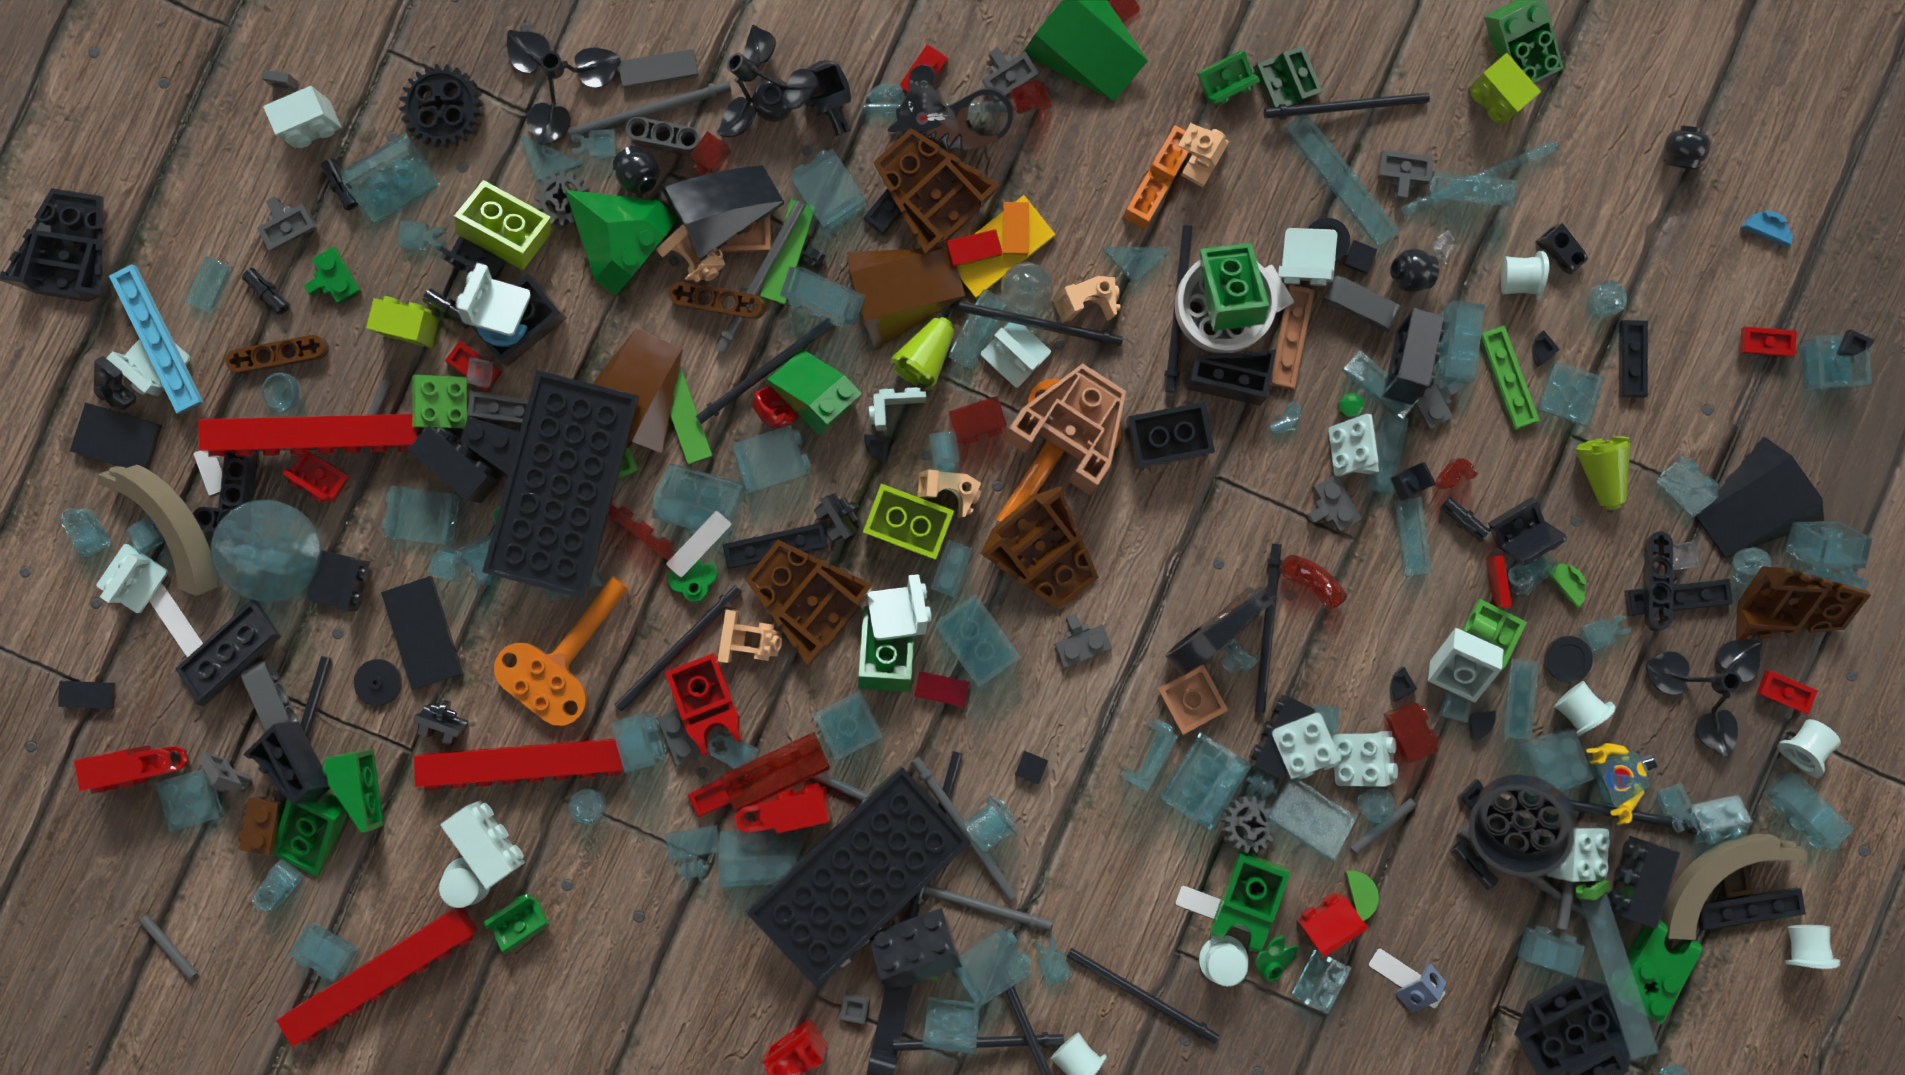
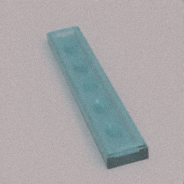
(1341, 179)
(1619, 977)

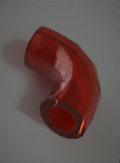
(1315, 579)

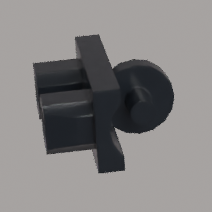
(842, 515)
(440, 719)

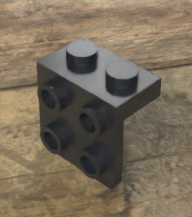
(469, 254)
(1525, 533)
(339, 581)

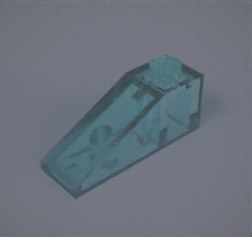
(1473, 188)

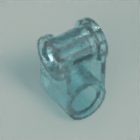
(85, 531)
(144, 535)
(1532, 572)
(736, 753)
(279, 883)

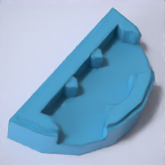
(1769, 226)
(500, 339)

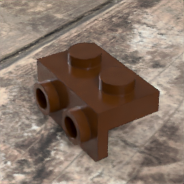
(260, 825)

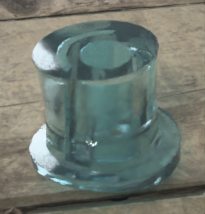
(991, 824)

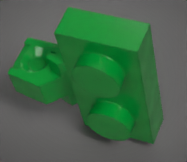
(332, 277)

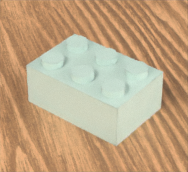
(483, 843)

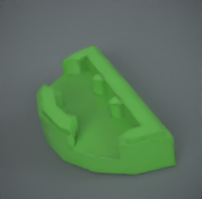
(1570, 583)
(1591, 892)
(1363, 893)

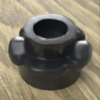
(813, 256)

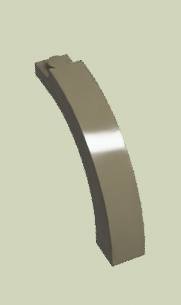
(173, 519)
(1710, 868)

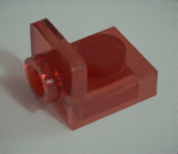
(1029, 96)
(1450, 474)

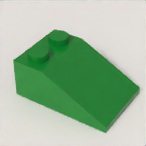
(1233, 287)
(814, 390)
(884, 662)
(356, 785)
(310, 832)

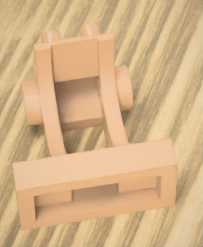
(1206, 151)
(703, 270)
(1071, 298)
(933, 481)
(734, 637)

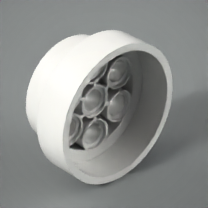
(1192, 323)

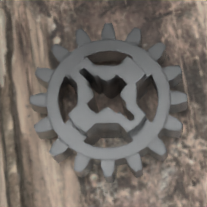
(552, 197)
(1241, 833)

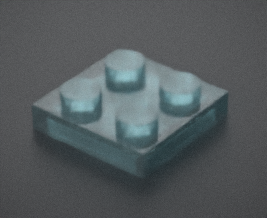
(1570, 393)
(189, 800)
(951, 1025)

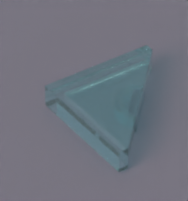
(547, 160)
(1135, 260)

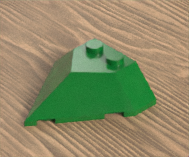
(618, 233)

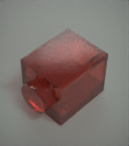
(709, 154)

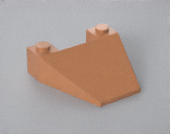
(1077, 416)

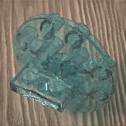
(266, 550)

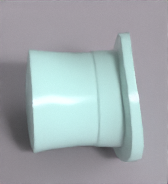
(1525, 274)
(1584, 708)
(1810, 747)
(460, 885)
(1811, 947)
(1224, 960)
(1077, 1057)

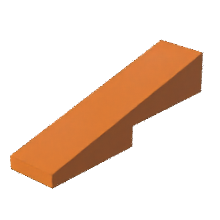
(1157, 180)

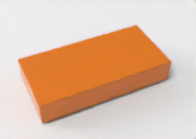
(1015, 228)

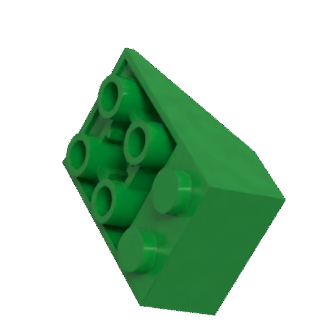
(1527, 36)

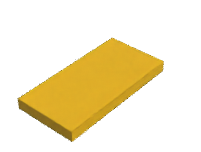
(987, 272)

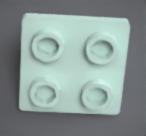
(1015, 353)
(1354, 446)
(131, 579)

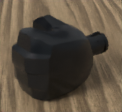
(833, 96)

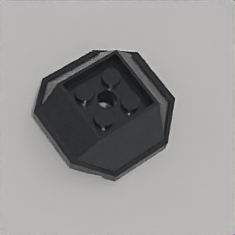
(1598, 1039)

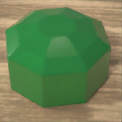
(1350, 405)

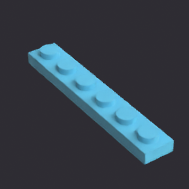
(156, 339)

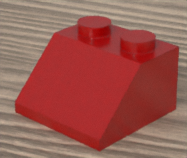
(1331, 923)

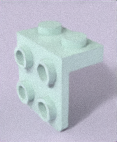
(1308, 256)
(492, 302)
(139, 369)
(888, 397)
(899, 610)
(1306, 746)
(1366, 759)
(1588, 857)

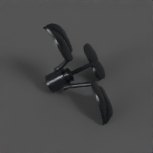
(532, 49)
(758, 50)
(1741, 664)

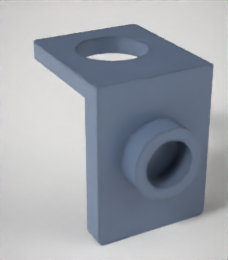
(1422, 992)

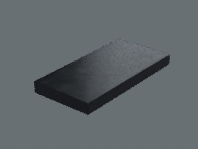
(422, 632)
(228, 652)

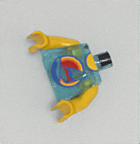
(1620, 777)

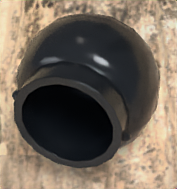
(768, 101)
(1686, 147)
(635, 170)
(1414, 270)

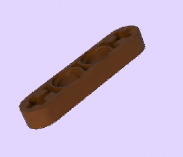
(717, 299)
(277, 354)

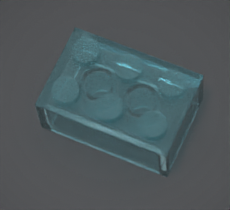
(977, 640)

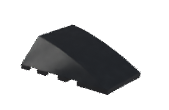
(722, 204)
(62, 248)
(1760, 501)

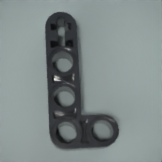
(229, 484)
(889, 1028)

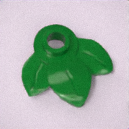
(697, 575)
(1274, 959)

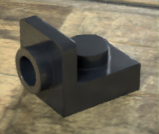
(1412, 480)

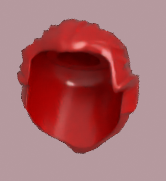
(773, 408)

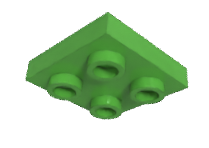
(439, 401)
(1495, 627)

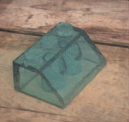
(389, 178)
(692, 496)
(1205, 781)
(756, 856)

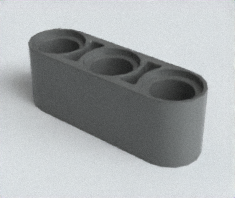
(655, 128)
(1362, 303)
(268, 694)

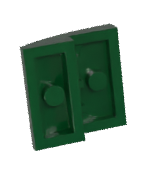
(1288, 78)

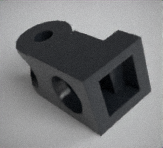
(1563, 248)

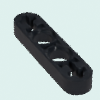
(1664, 581)

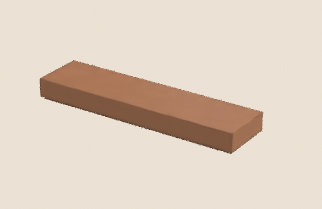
(1291, 338)

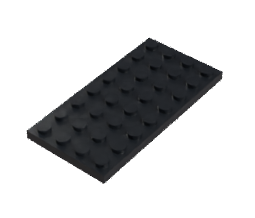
(561, 484)
(858, 877)

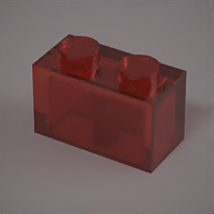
(977, 420)
(1412, 731)

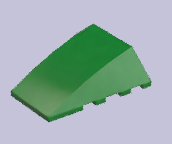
(1088, 46)

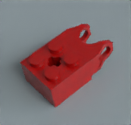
(709, 708)
(125, 767)
(788, 810)
(796, 1052)

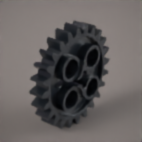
(441, 84)

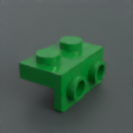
(1227, 78)
(517, 922)

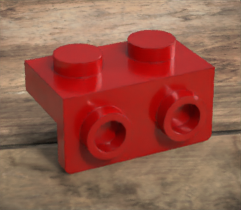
(317, 476)

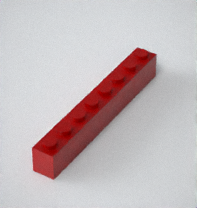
(306, 433)
(517, 763)
(376, 975)

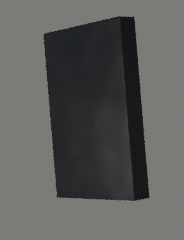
(115, 437)

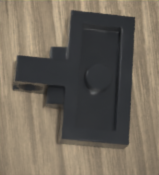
(109, 384)

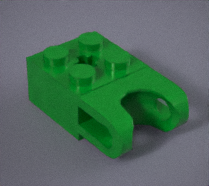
(1250, 907)
(1660, 968)

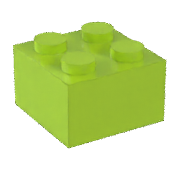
(1503, 89)
(402, 321)

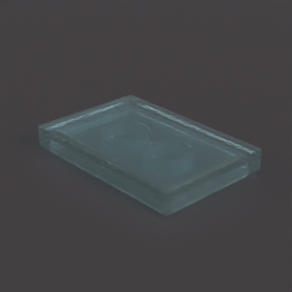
(1311, 818)

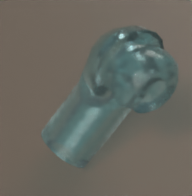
(886, 90)
(1289, 420)

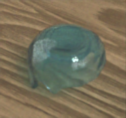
(281, 391)

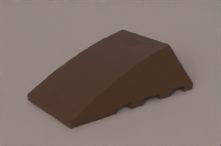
(932, 188)
(903, 288)
(650, 370)
(1043, 548)
(806, 597)
(1795, 601)

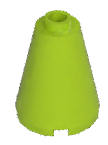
(925, 353)
(1607, 469)

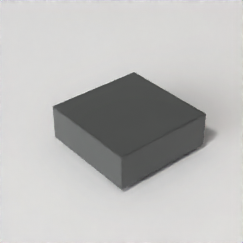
(280, 80)
(854, 1008)

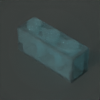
(822, 296)
(1460, 342)
(1521, 698)
(1808, 811)

